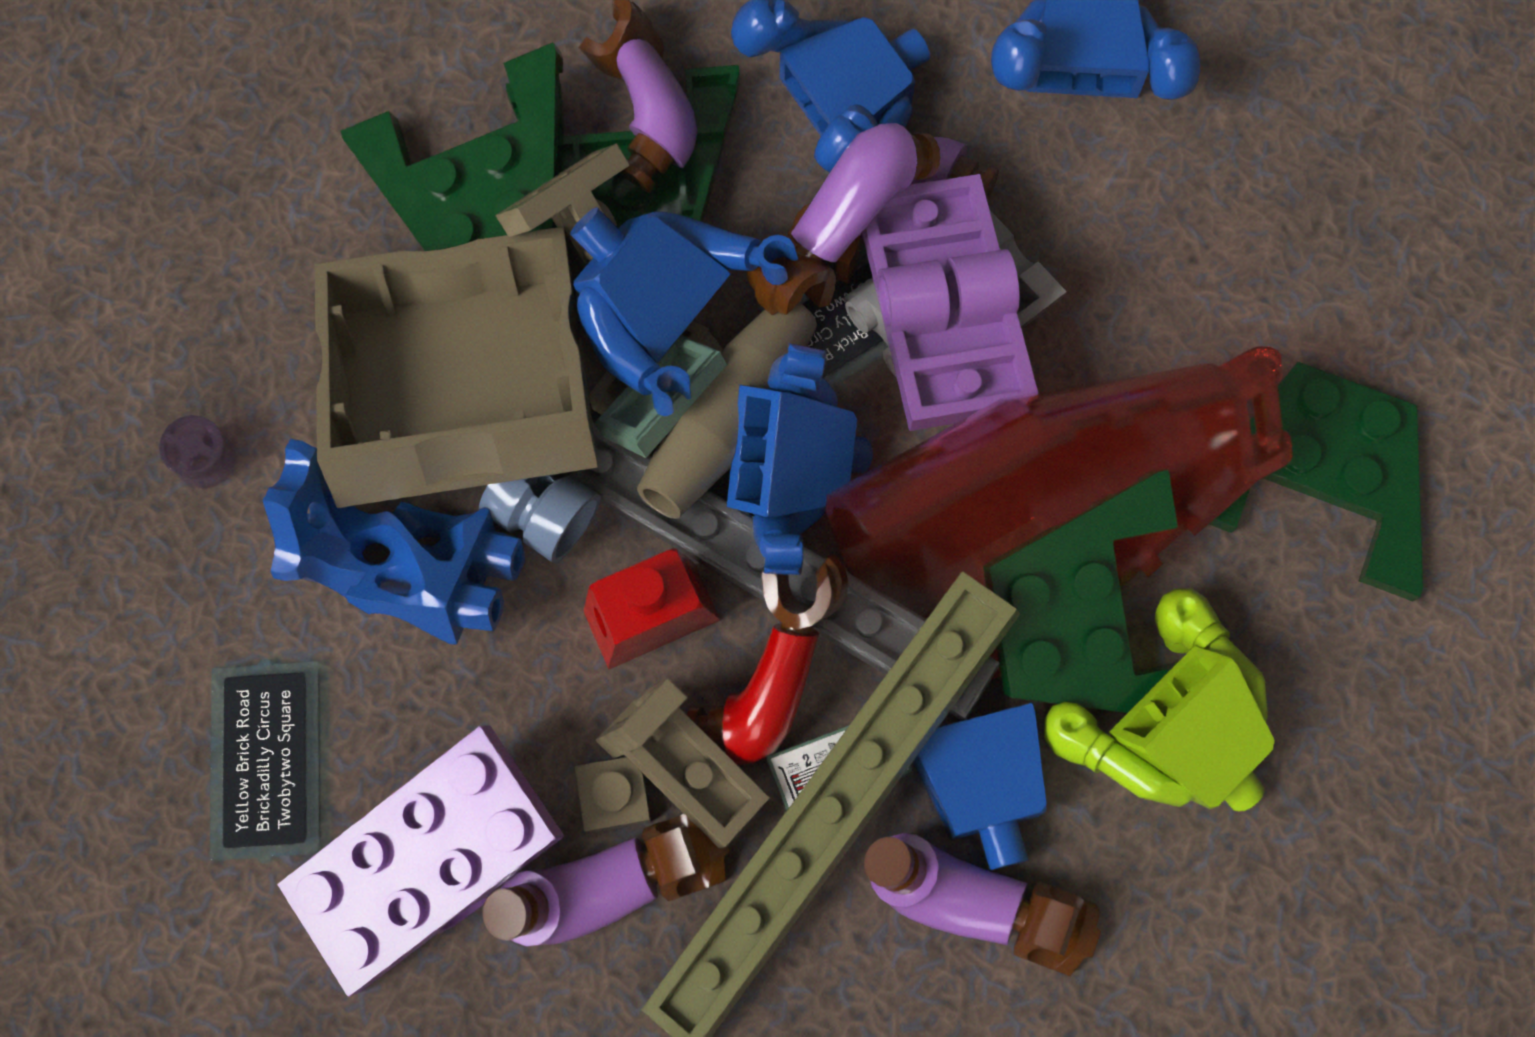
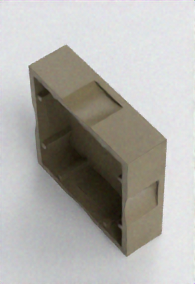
(450, 369)

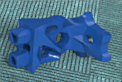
(422, 584)

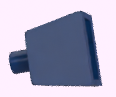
(987, 780)

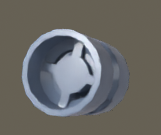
(546, 509)

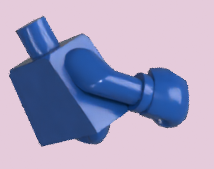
(1094, 51)
(834, 69)

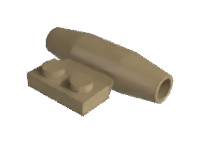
(707, 434)

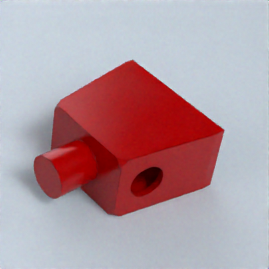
(647, 606)

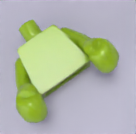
(1192, 731)

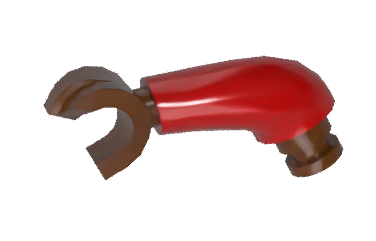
(763, 713)

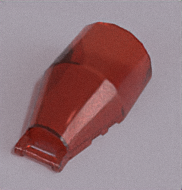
(1048, 459)

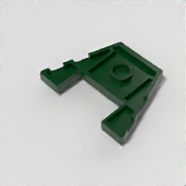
(462, 190)
(680, 190)
(1358, 455)
(1070, 603)

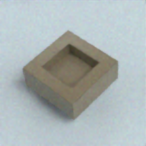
(612, 795)

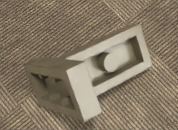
(566, 198)
(684, 763)

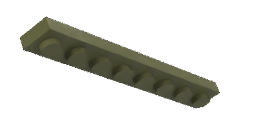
(831, 810)

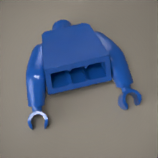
(652, 284)
(792, 454)

